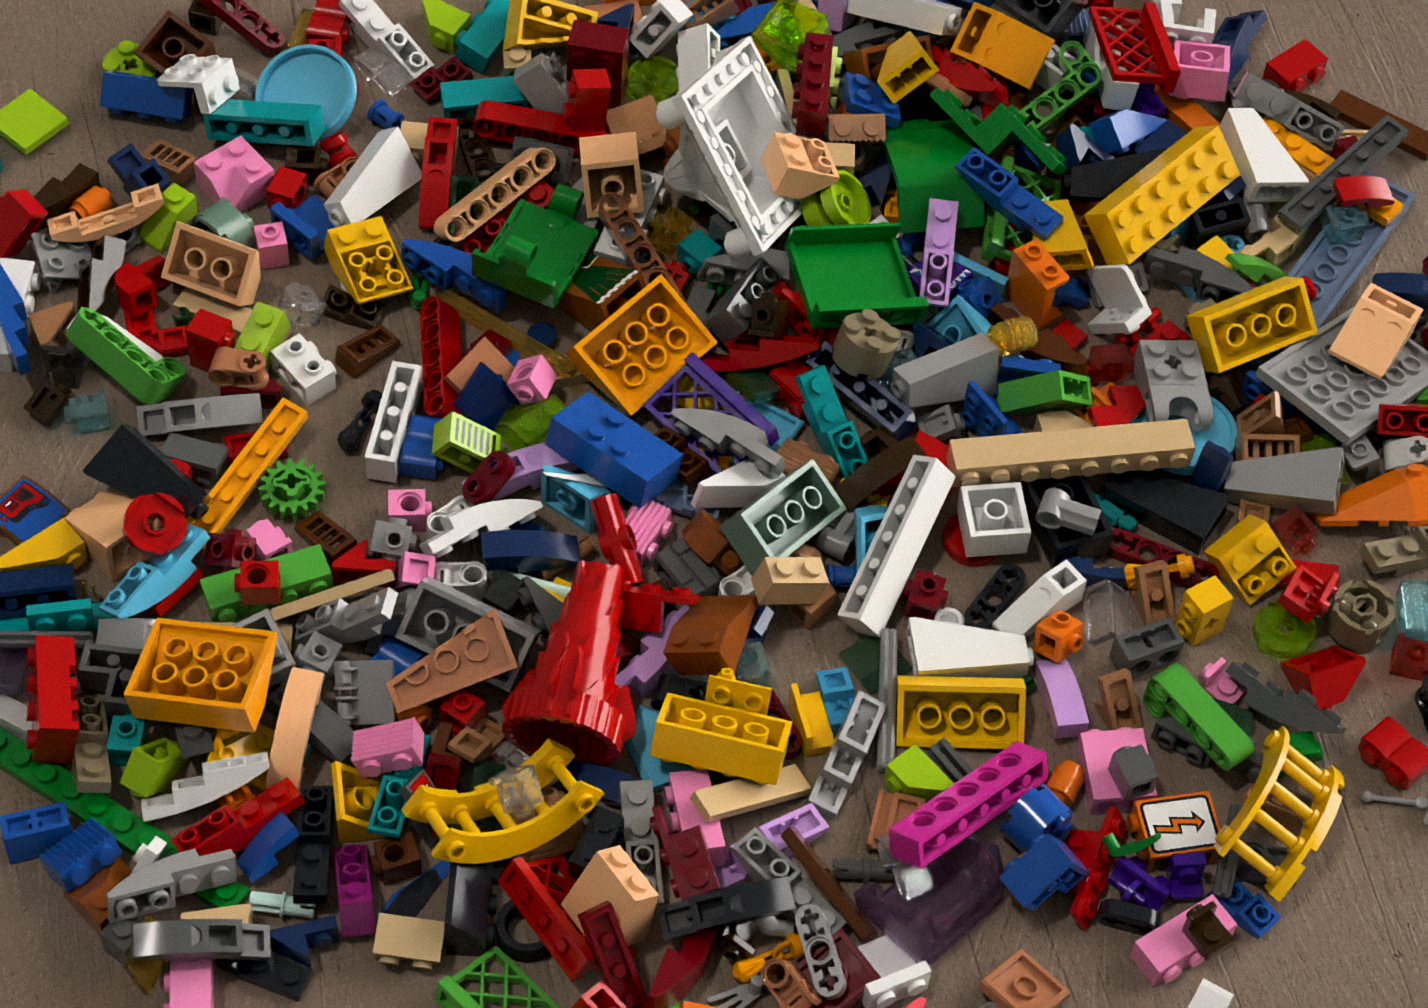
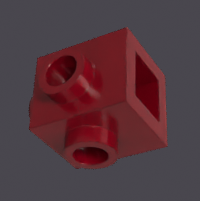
(234, 549)
(924, 595)

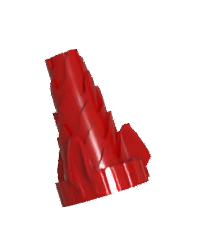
(573, 685)

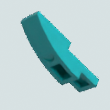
(827, 419)
(387, 815)

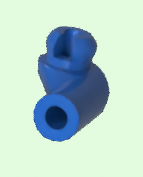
(907, 241)

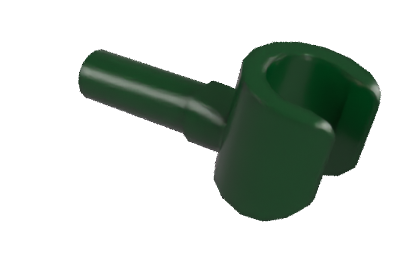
(184, 320)

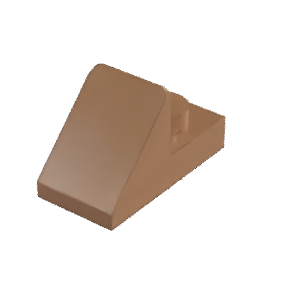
(1263, 416)
(1153, 592)
(1118, 701)

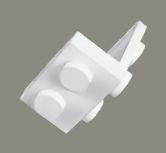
(210, 76)
(1122, 300)
(898, 971)

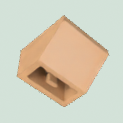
(798, 165)

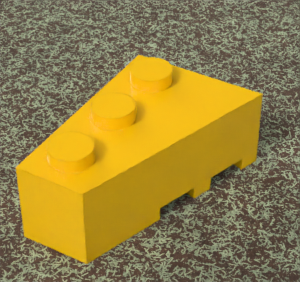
(542, 23)

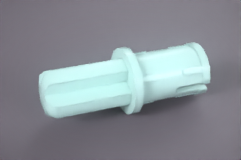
(279, 904)

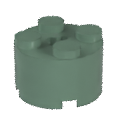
(225, 221)

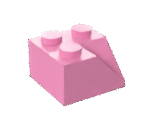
(1202, 70)
(234, 174)

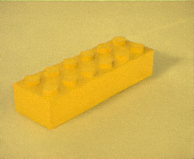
(1162, 195)

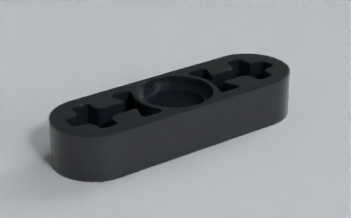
(995, 587)

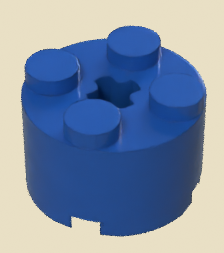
(1036, 815)

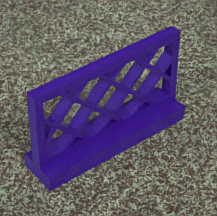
(720, 392)

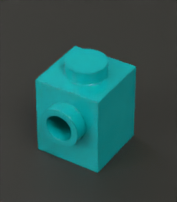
(695, 249)
(124, 736)

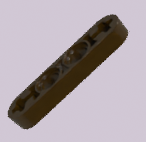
(475, 161)

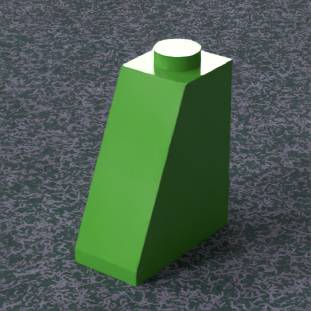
(1044, 393)

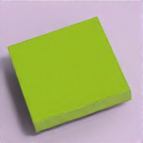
(30, 121)

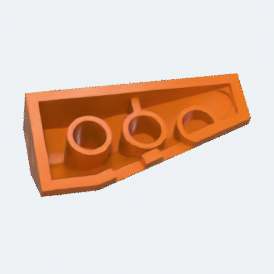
(1390, 497)

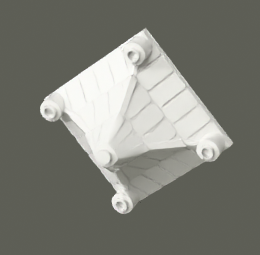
(722, 137)

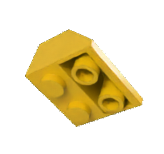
(1250, 558)

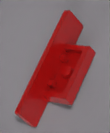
(645, 605)
(1094, 855)

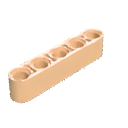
(482, 196)

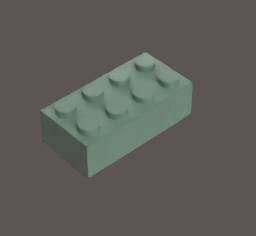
(783, 516)

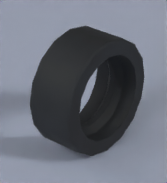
(513, 949)

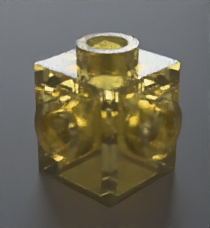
(670, 229)

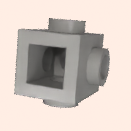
(384, 529)
(318, 655)

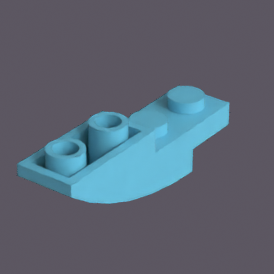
(153, 582)

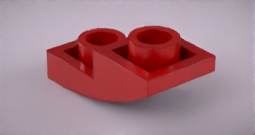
(1363, 190)

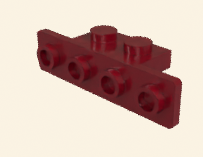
(687, 856)

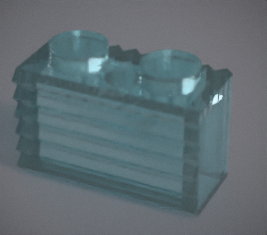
(1413, 608)

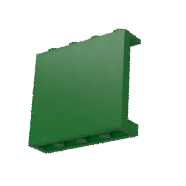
(852, 270)

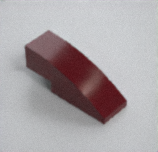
(680, 971)

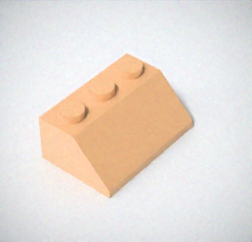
(212, 265)

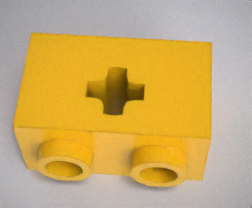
(1203, 610)

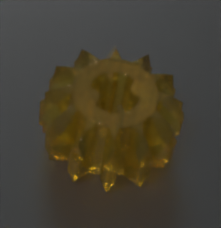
(1013, 335)

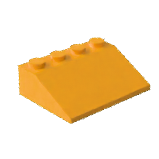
(641, 345)
(202, 675)

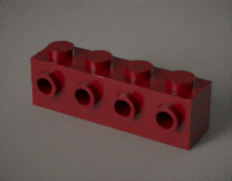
(813, 85)

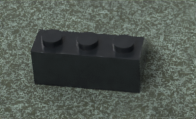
(470, 908)

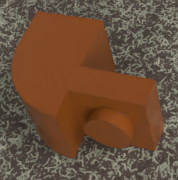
(710, 543)

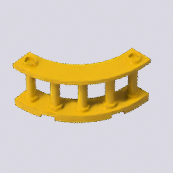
(1318, 819)
(473, 847)

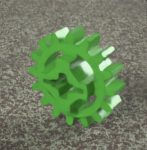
(292, 489)

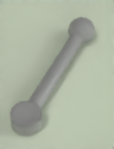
(1419, 804)

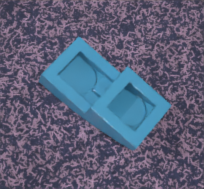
(836, 694)

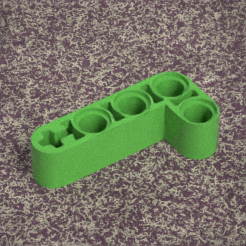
(1071, 82)
(123, 360)
(1199, 714)

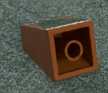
(600, 291)

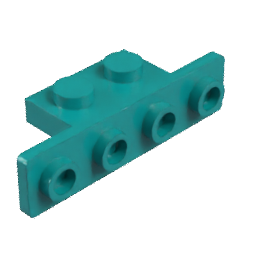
(58, 616)

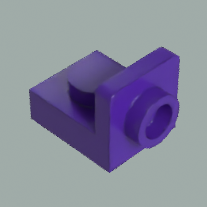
(1185, 875)

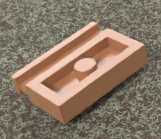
(888, 811)

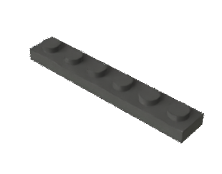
(1353, 162)

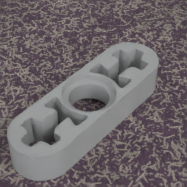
(804, 931)

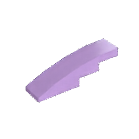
(805, 819)

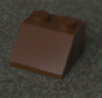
(171, 41)

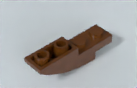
(1048, 346)

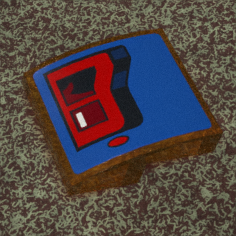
(28, 510)

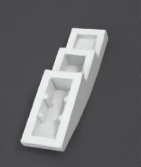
(217, 780)

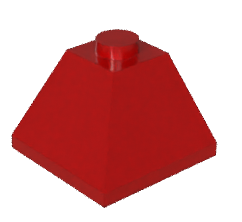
(1324, 674)

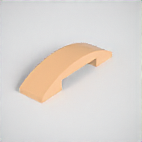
(110, 222)
(294, 726)

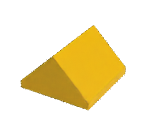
(354, 802)

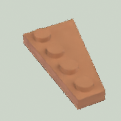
(465, 660)

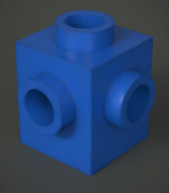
(980, 294)

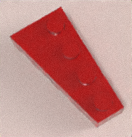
(53, 699)

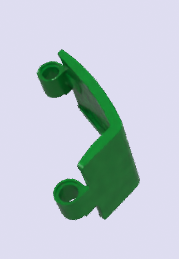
(924, 168)
(538, 248)

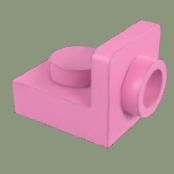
(1221, 684)

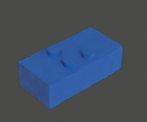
(614, 449)

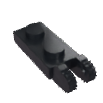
(275, 975)

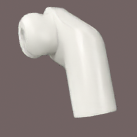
(774, 927)

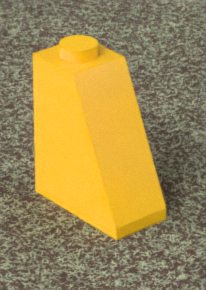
(904, 67)
(1067, 242)

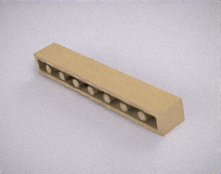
(1070, 452)

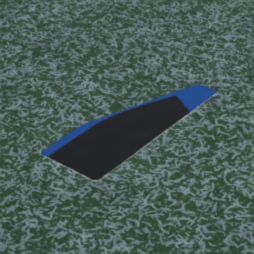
(413, 896)

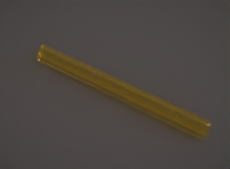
(519, 339)

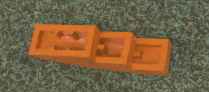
(1184, 112)

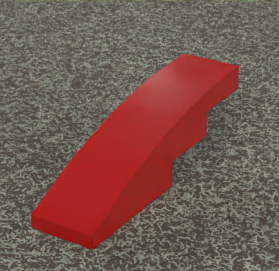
(767, 353)

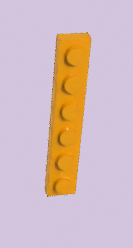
(1317, 161)
(250, 465)

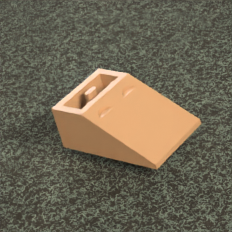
(1376, 331)

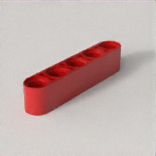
(505, 121)
(439, 355)

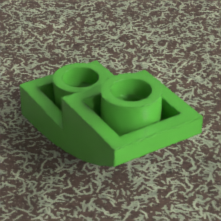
(1254, 267)

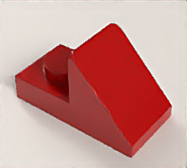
(356, 565)

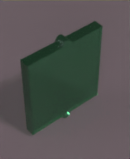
(864, 661)

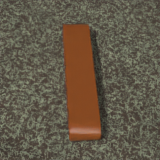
(637, 243)

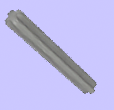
(887, 695)

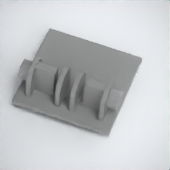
(59, 259)
(362, 691)

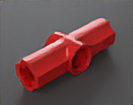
(617, 537)

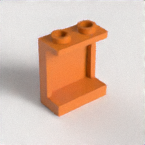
(1033, 283)

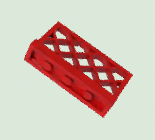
(1154, 43)
(544, 915)

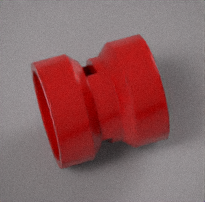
(337, 148)

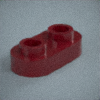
(488, 479)

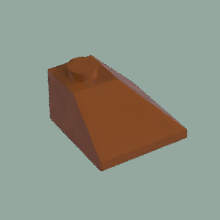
(91, 897)

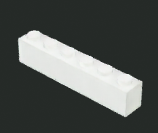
(896, 545)

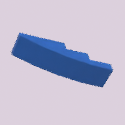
(11, 323)

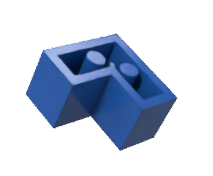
(1043, 870)

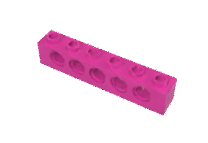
(967, 804)

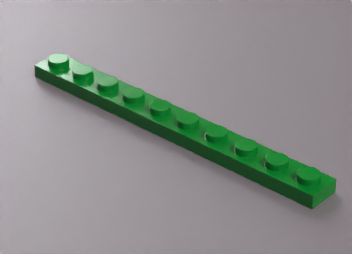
(129, 830)

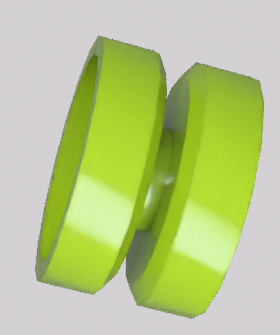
(838, 203)

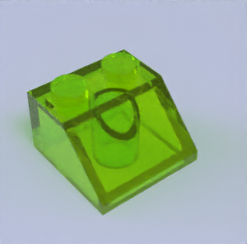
(786, 28)
(528, 423)

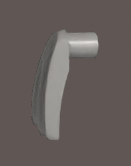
(744, 993)

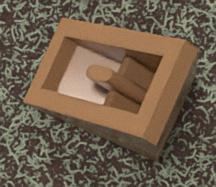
(51, 323)

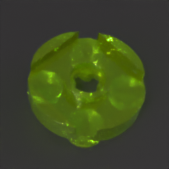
(658, 68)
(1281, 644)

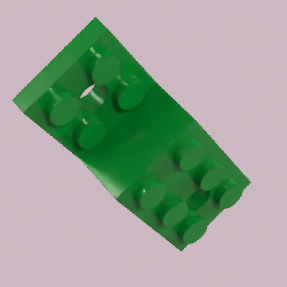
(999, 130)

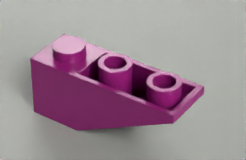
(354, 890)

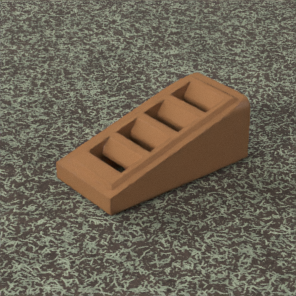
(711, 17)
(177, 175)
(1243, 440)

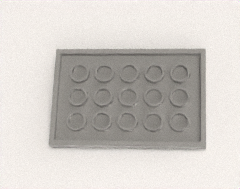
(1337, 393)

